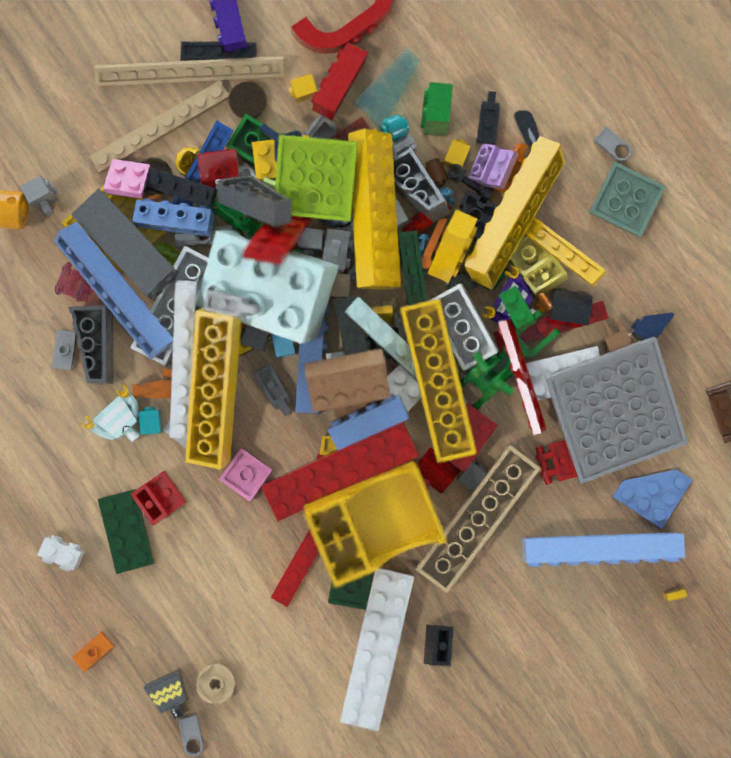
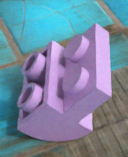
(492, 166)

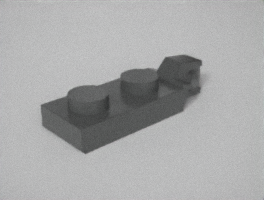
(273, 389)

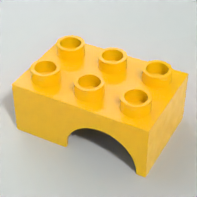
(373, 522)

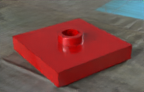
(217, 165)

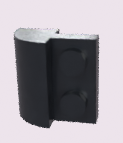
(571, 306)

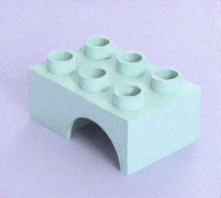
(289, 294)

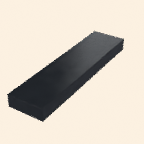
(212, 50)

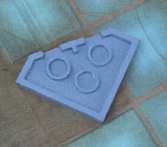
(653, 494)

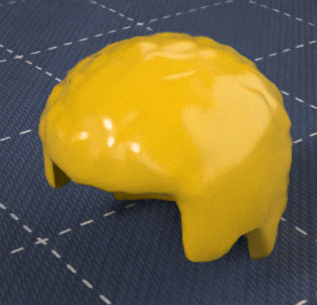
(185, 159)

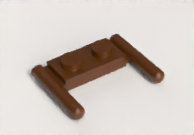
(721, 407)

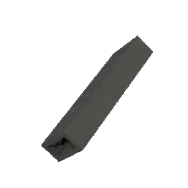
(125, 244)

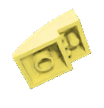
(537, 267)

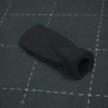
(527, 126)

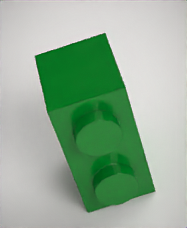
(517, 308)

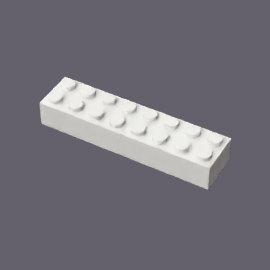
(377, 649)

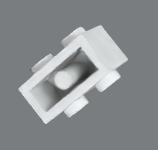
(66, 555)

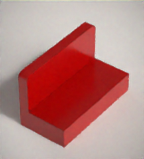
(439, 473)

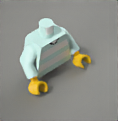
(117, 418)

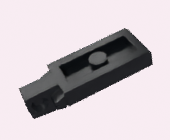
(488, 120)

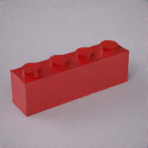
(339, 81)

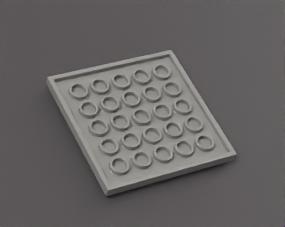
(616, 409)

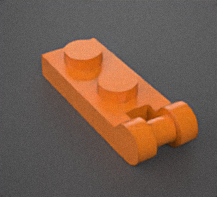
(433, 244)

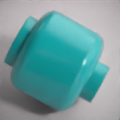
(396, 126)

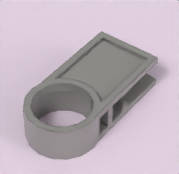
(608, 141)
(190, 730)

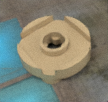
(215, 695)

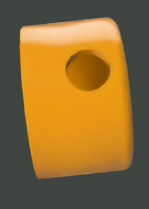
(13, 206)

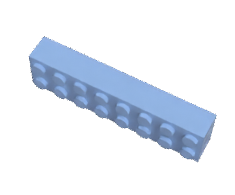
(603, 548)

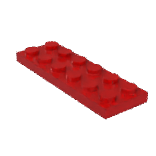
(275, 243)

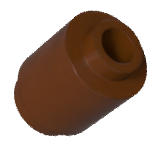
(436, 172)

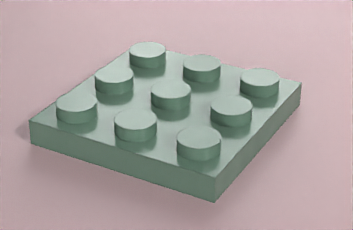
(627, 199)

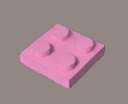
(127, 178)
(245, 474)

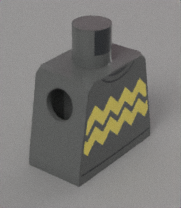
(168, 693)

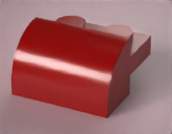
(158, 498)

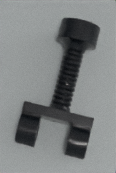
(485, 194)

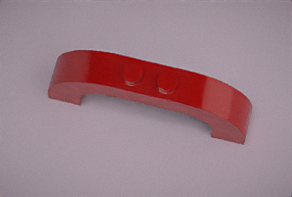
(352, 32)

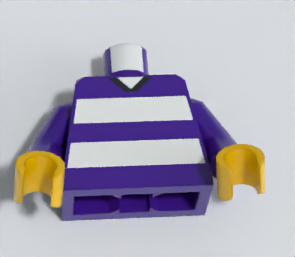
(498, 311)

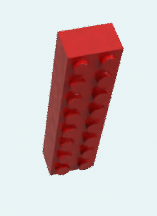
(339, 470)

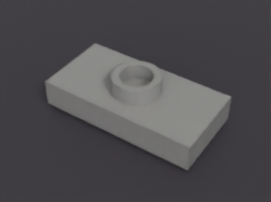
(64, 350)

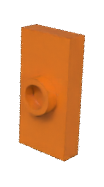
(93, 651)

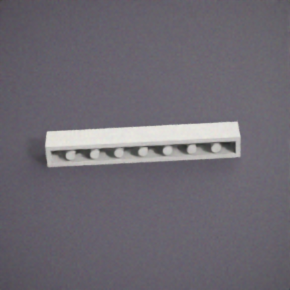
(182, 356)

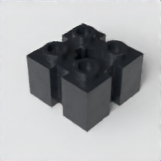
(471, 205)

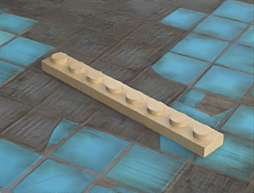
(160, 126)

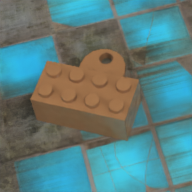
(347, 382)

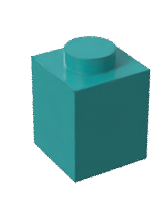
(150, 421)

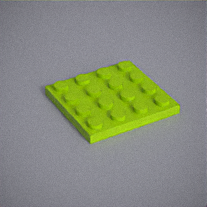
(317, 176)

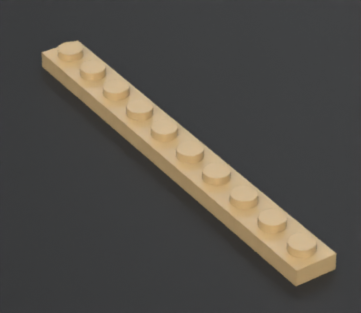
(189, 71)

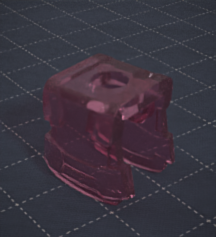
(66, 284)

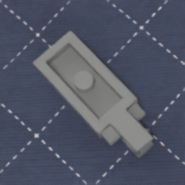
(229, 304)

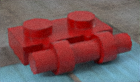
(561, 460)

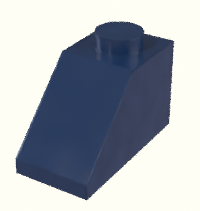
(650, 325)

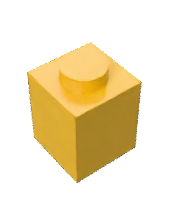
(303, 88)
(457, 153)

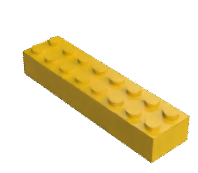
(375, 212)
(515, 212)
(438, 380)
(212, 389)

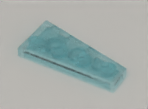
(384, 92)

